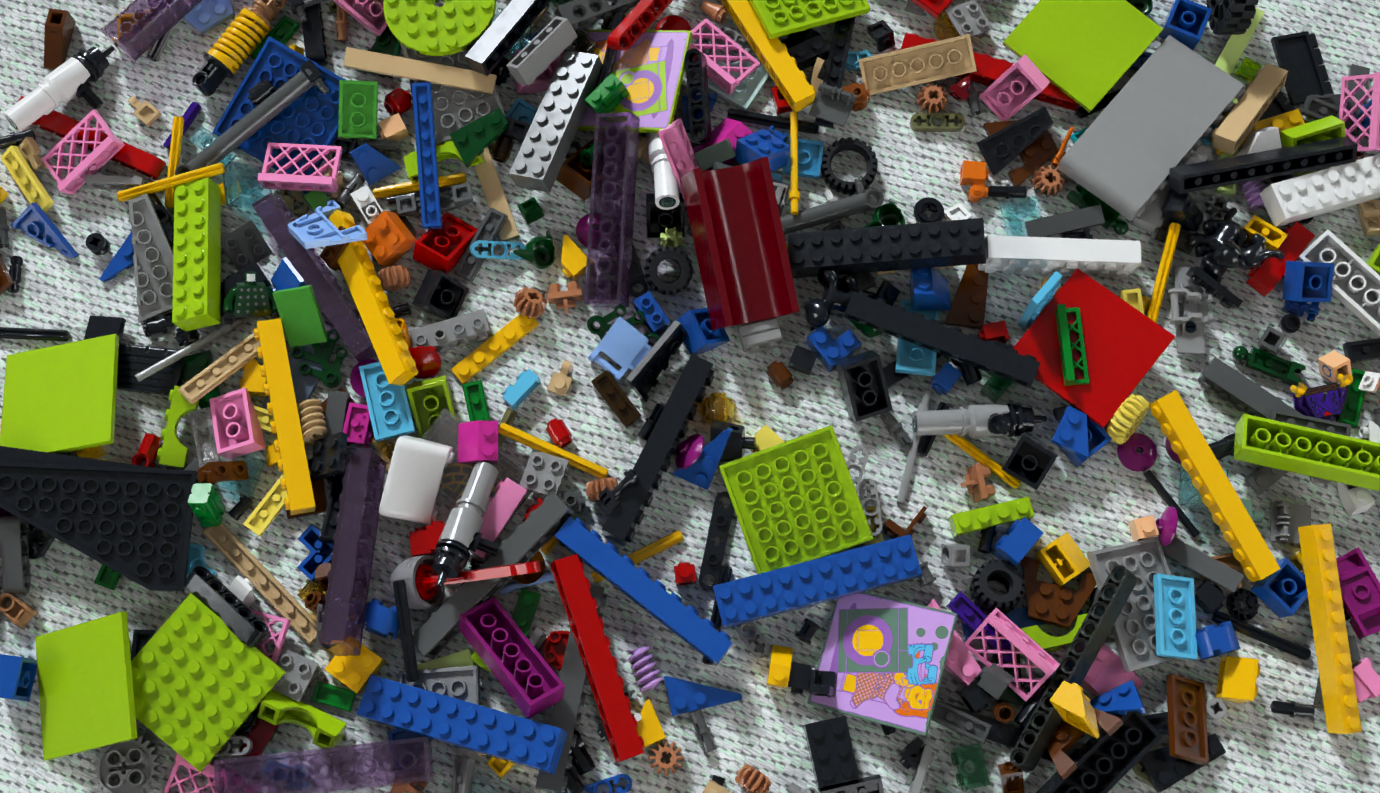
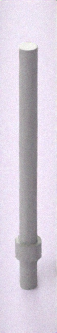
(222, 330)
(924, 406)

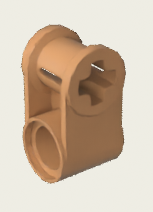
(19, 612)

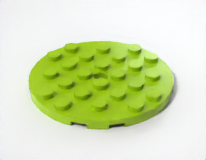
(438, 29)

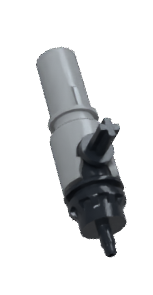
(977, 421)
(464, 525)

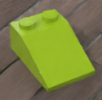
(428, 400)

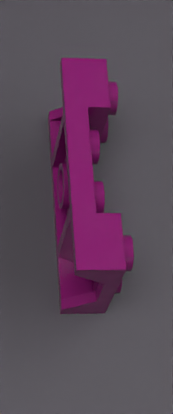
(1359, 593)

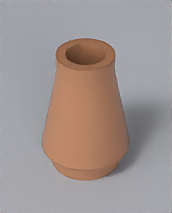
(714, 11)

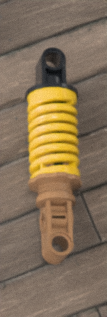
(235, 43)

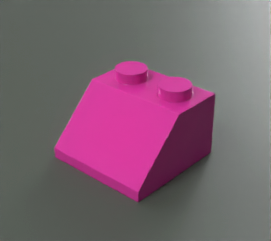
(728, 129)
(478, 442)

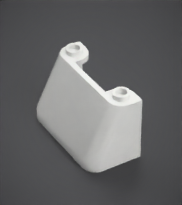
(414, 479)

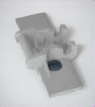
(1195, 313)

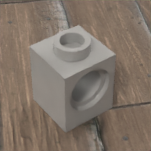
(955, 554)

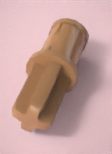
(341, 24)

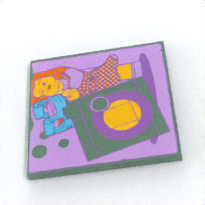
(886, 660)

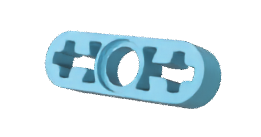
(484, 244)

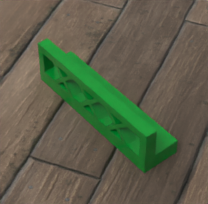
(1067, 346)

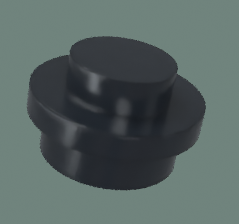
(1290, 323)

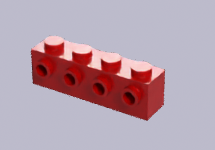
(1272, 269)

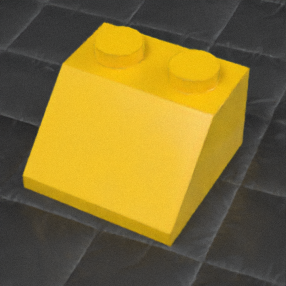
(1075, 708)

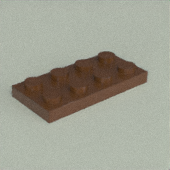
(1187, 719)

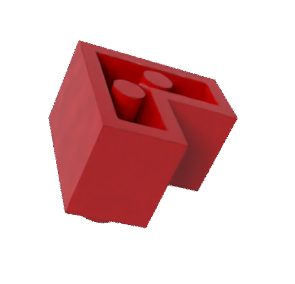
(424, 539)

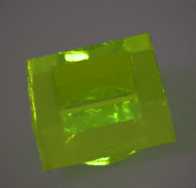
(1248, 69)

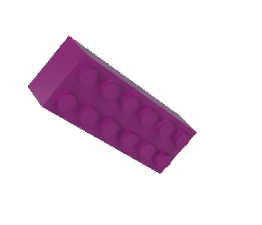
(511, 657)

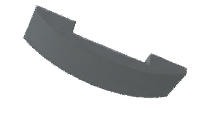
(449, 200)

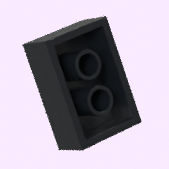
(864, 385)
(831, 751)

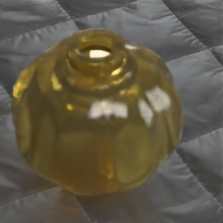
(718, 408)

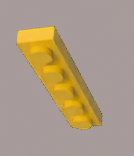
(1282, 121)
(493, 348)

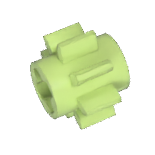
(671, 238)

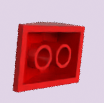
(445, 246)

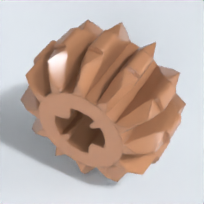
(932, 98)
(1048, 181)
(394, 278)
(530, 302)
(595, 487)
(659, 756)
(752, 780)

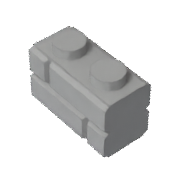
(760, 335)

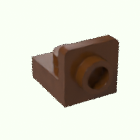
(1011, 778)

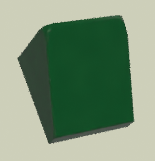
(531, 210)

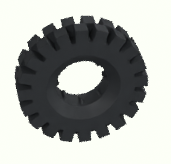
(1231, 16)

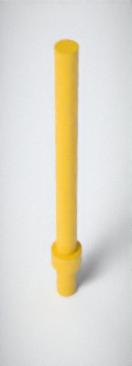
(794, 194)

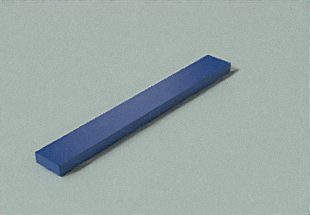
(426, 156)

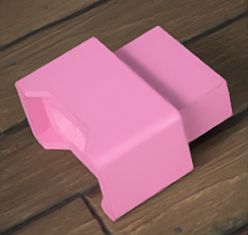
(1366, 680)

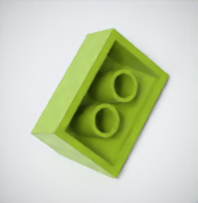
(1314, 131)

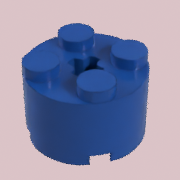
(381, 619)
(1216, 640)

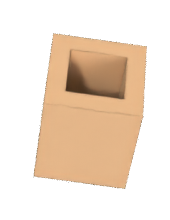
(393, 128)
(1334, 364)
(1143, 528)

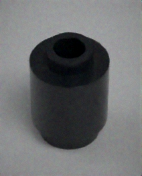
(261, 91)

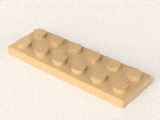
(918, 64)

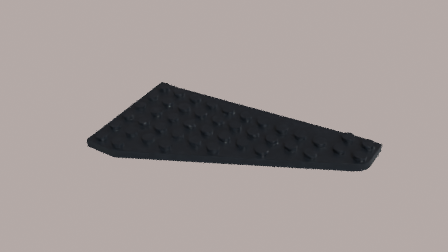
(108, 510)

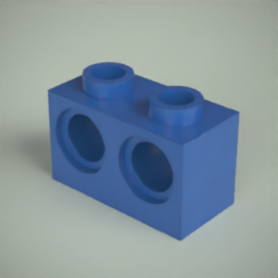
(655, 318)

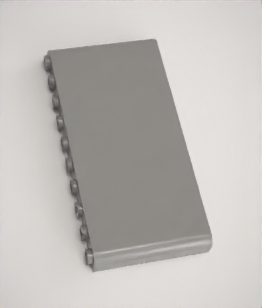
(1151, 127)

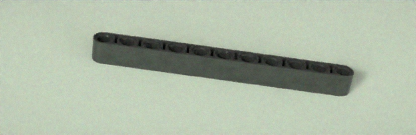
(1073, 658)

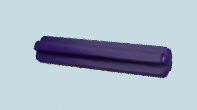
(189, 116)

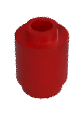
(559, 433)

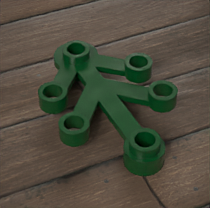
(604, 327)
(322, 358)

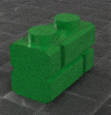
(607, 95)
(206, 504)

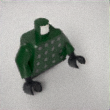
(249, 300)

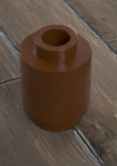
(780, 375)
(313, 599)
(1009, 713)

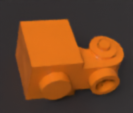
(974, 174)

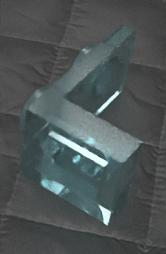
(203, 138)

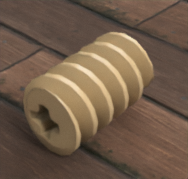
(312, 420)

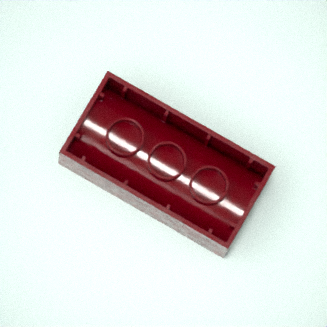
(739, 244)

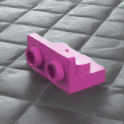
(358, 425)

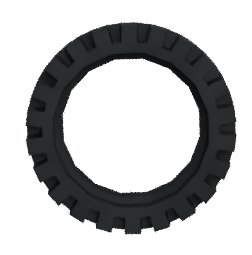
(849, 144)

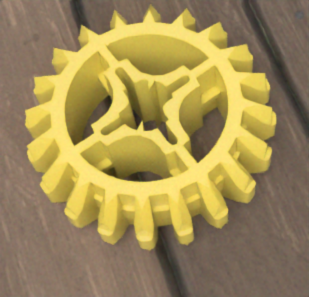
(1127, 418)

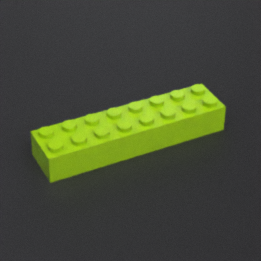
(197, 255)
(1308, 451)

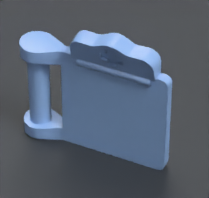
(624, 346)

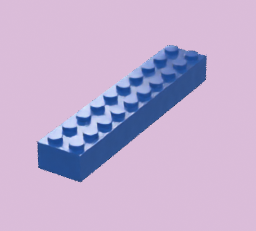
(817, 581)
(643, 591)
(462, 724)

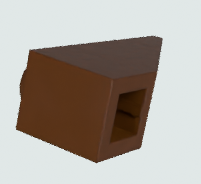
(57, 37)

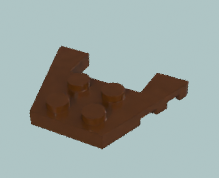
(1032, 157)
(1052, 602)
(1067, 735)

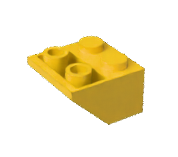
(1062, 559)
(1237, 679)

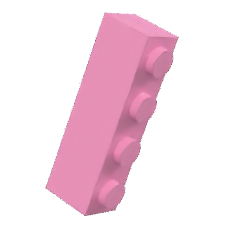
(500, 510)

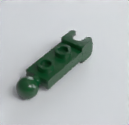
(1087, 199)
(1269, 364)

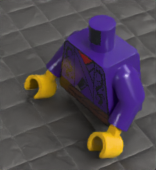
(1322, 401)

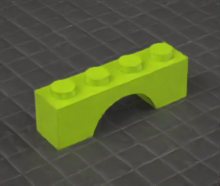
(445, 151)
(173, 451)
(989, 516)
(1053, 643)
(324, 728)

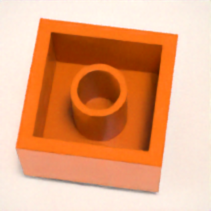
(388, 238)

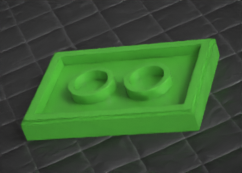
(358, 109)
(300, 316)

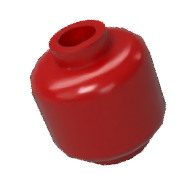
(398, 101)

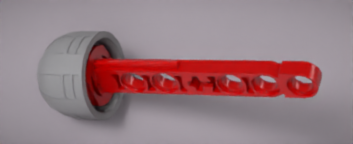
(422, 579)

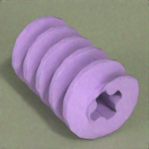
(1252, 192)
(644, 668)

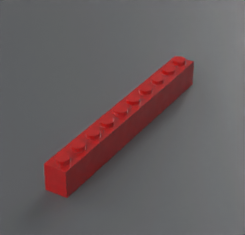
(991, 69)
(596, 658)

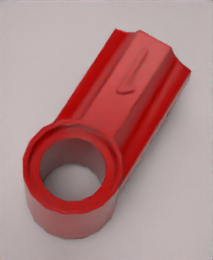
(147, 450)

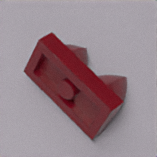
(960, 89)

